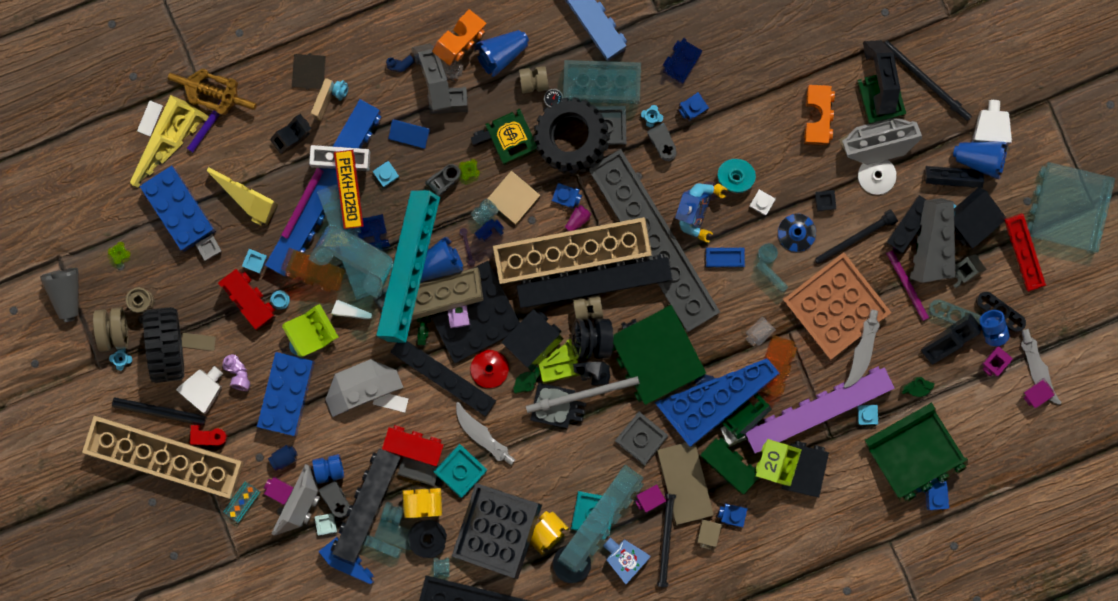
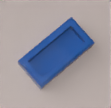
(725, 257)

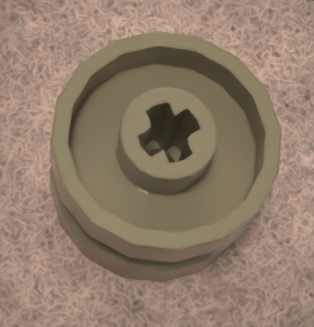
(111, 329)

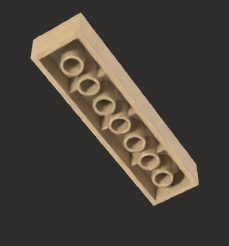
(572, 250)
(163, 457)

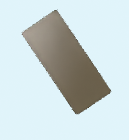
(198, 341)

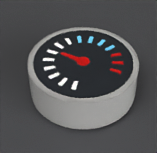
(551, 96)

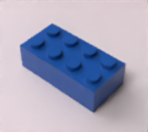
(177, 208)
(286, 394)

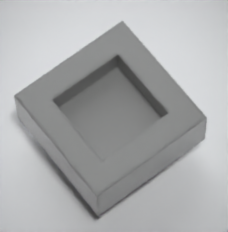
(208, 247)

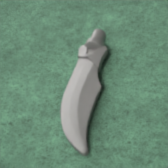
(864, 350)
(1037, 366)
(482, 436)

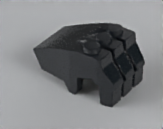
(597, 370)

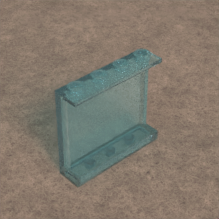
(1070, 207)

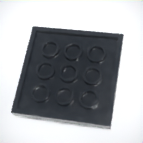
(489, 319)
(497, 530)

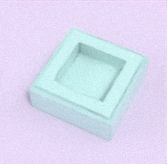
(325, 524)

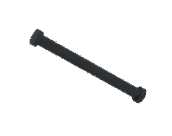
(666, 540)

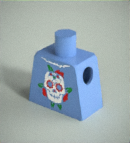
(625, 558)

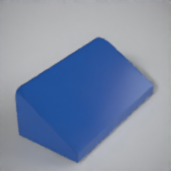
(409, 134)

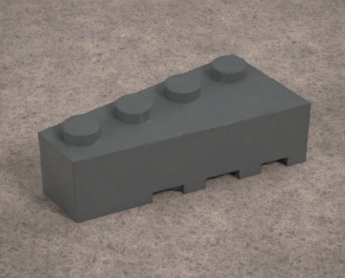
(936, 242)

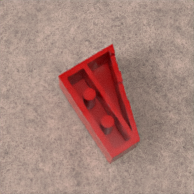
(247, 298)

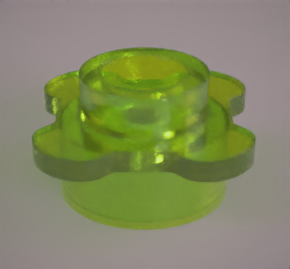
(469, 164)
(119, 247)

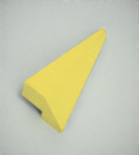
(173, 127)

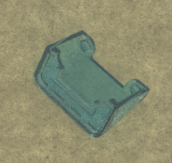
(355, 252)

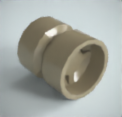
(534, 79)
(140, 300)
(581, 304)

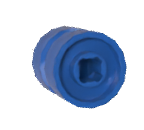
(994, 328)
(328, 468)

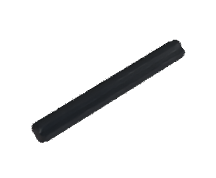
(159, 411)

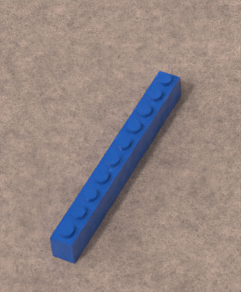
(352, 136)

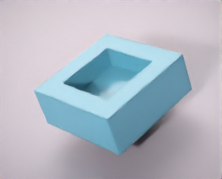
(386, 174)
(254, 261)
(867, 414)

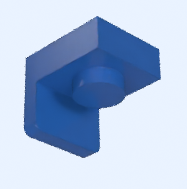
(693, 107)
(566, 196)
(732, 514)

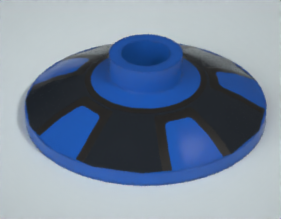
(789, 239)

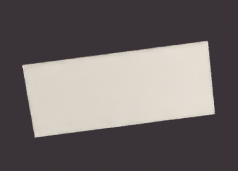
(149, 118)
(392, 402)

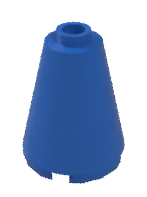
(500, 50)
(982, 156)
(441, 261)

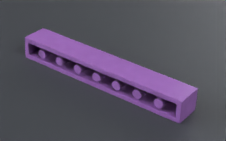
(819, 410)

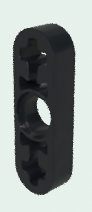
(992, 299)

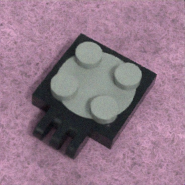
(560, 414)

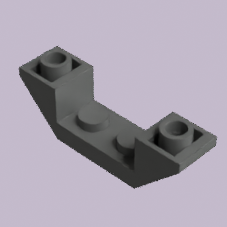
(434, 75)

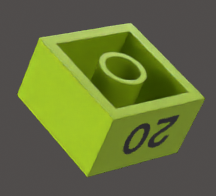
(778, 462)

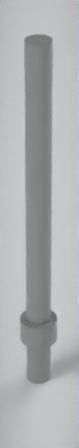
(546, 404)

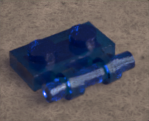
(374, 227)

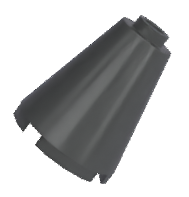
(63, 292)

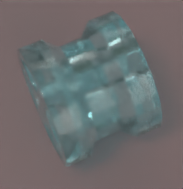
(441, 567)

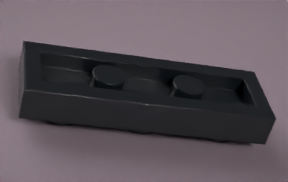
(953, 177)

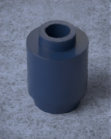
(283, 457)

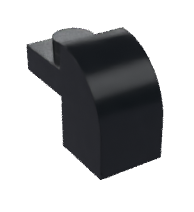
(291, 134)

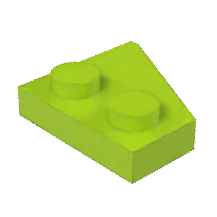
(559, 364)

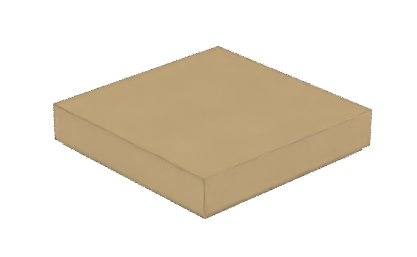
(322, 100)
(513, 197)

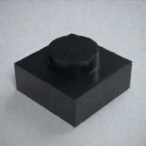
(480, 137)
(825, 200)

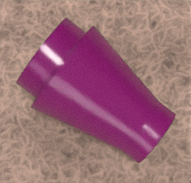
(578, 218)

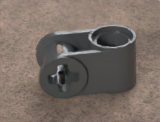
(662, 139)
(442, 180)
(333, 497)

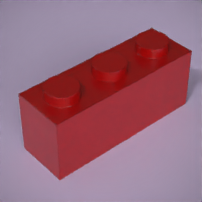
(413, 445)

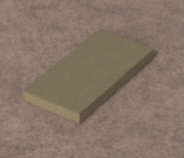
(448, 293)
(686, 479)

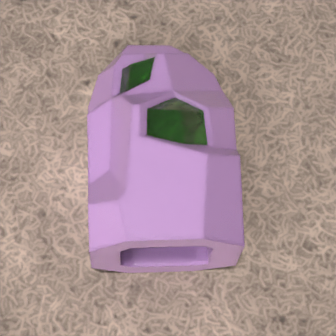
(458, 317)

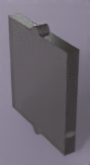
(308, 71)

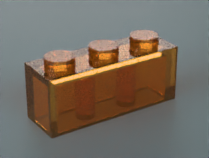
(299, 265)
(779, 354)

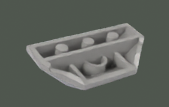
(882, 140)
(361, 385)
(299, 503)

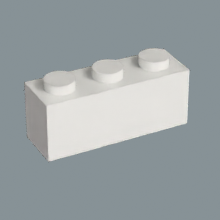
(324, 157)

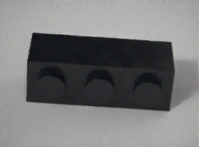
(906, 227)

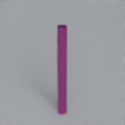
(302, 203)
(907, 285)

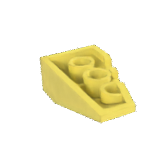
(254, 203)

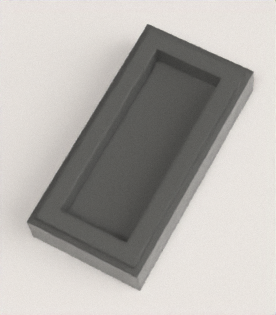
(418, 471)

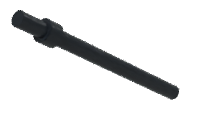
(954, 105)

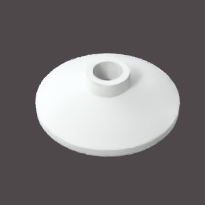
(877, 185)

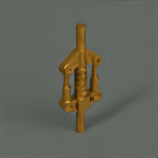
(228, 97)

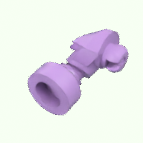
(233, 365)

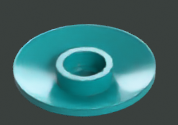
(736, 169)

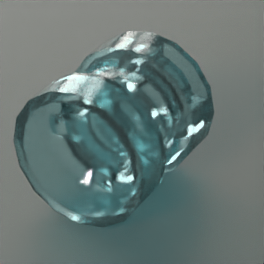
(484, 212)
(769, 251)
(392, 513)

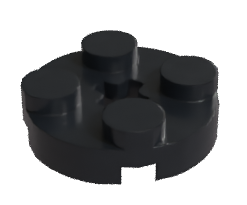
(438, 538)
(566, 574)

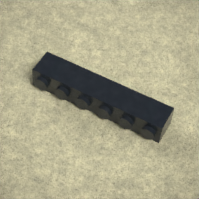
(366, 506)

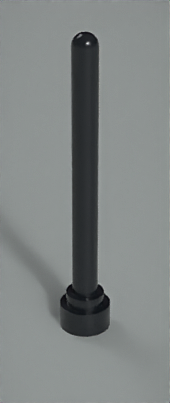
(887, 219)

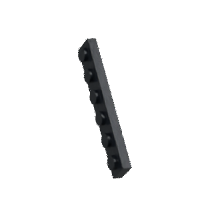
(443, 377)

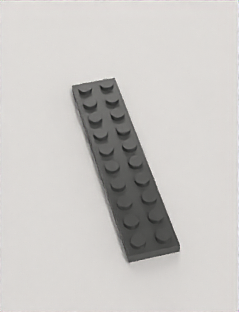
(630, 202)

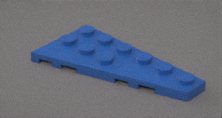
(709, 404)

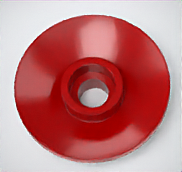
(493, 378)

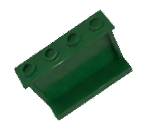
(658, 354)
(916, 453)

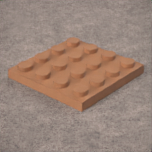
(835, 305)

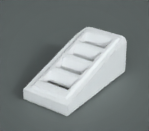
(346, 310)

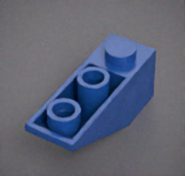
(356, 571)

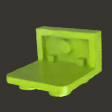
(310, 331)

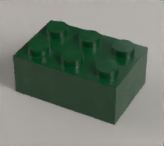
(729, 465)

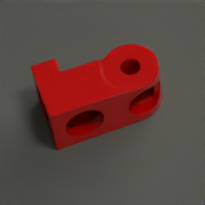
(213, 437)

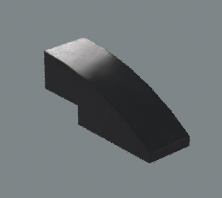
(951, 339)

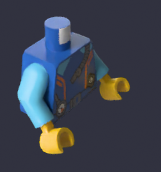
(694, 206)

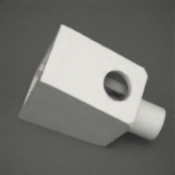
(992, 124)
(202, 388)

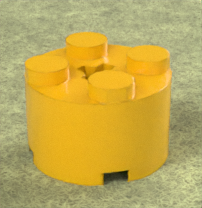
(422, 503)
(547, 532)

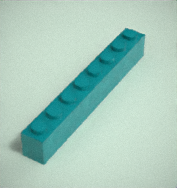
(408, 266)

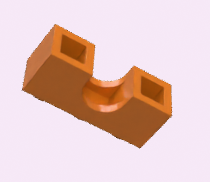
(452, 47)
(820, 98)

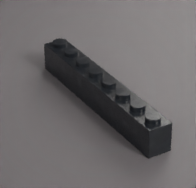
(594, 282)

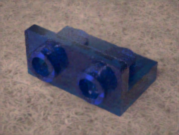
(682, 61)
(486, 230)

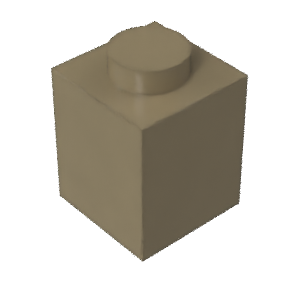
(708, 534)

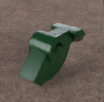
(423, 330)
(527, 381)
(917, 387)

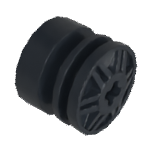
(592, 338)

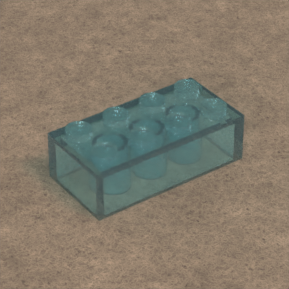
(602, 81)

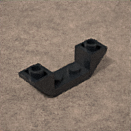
(887, 76)

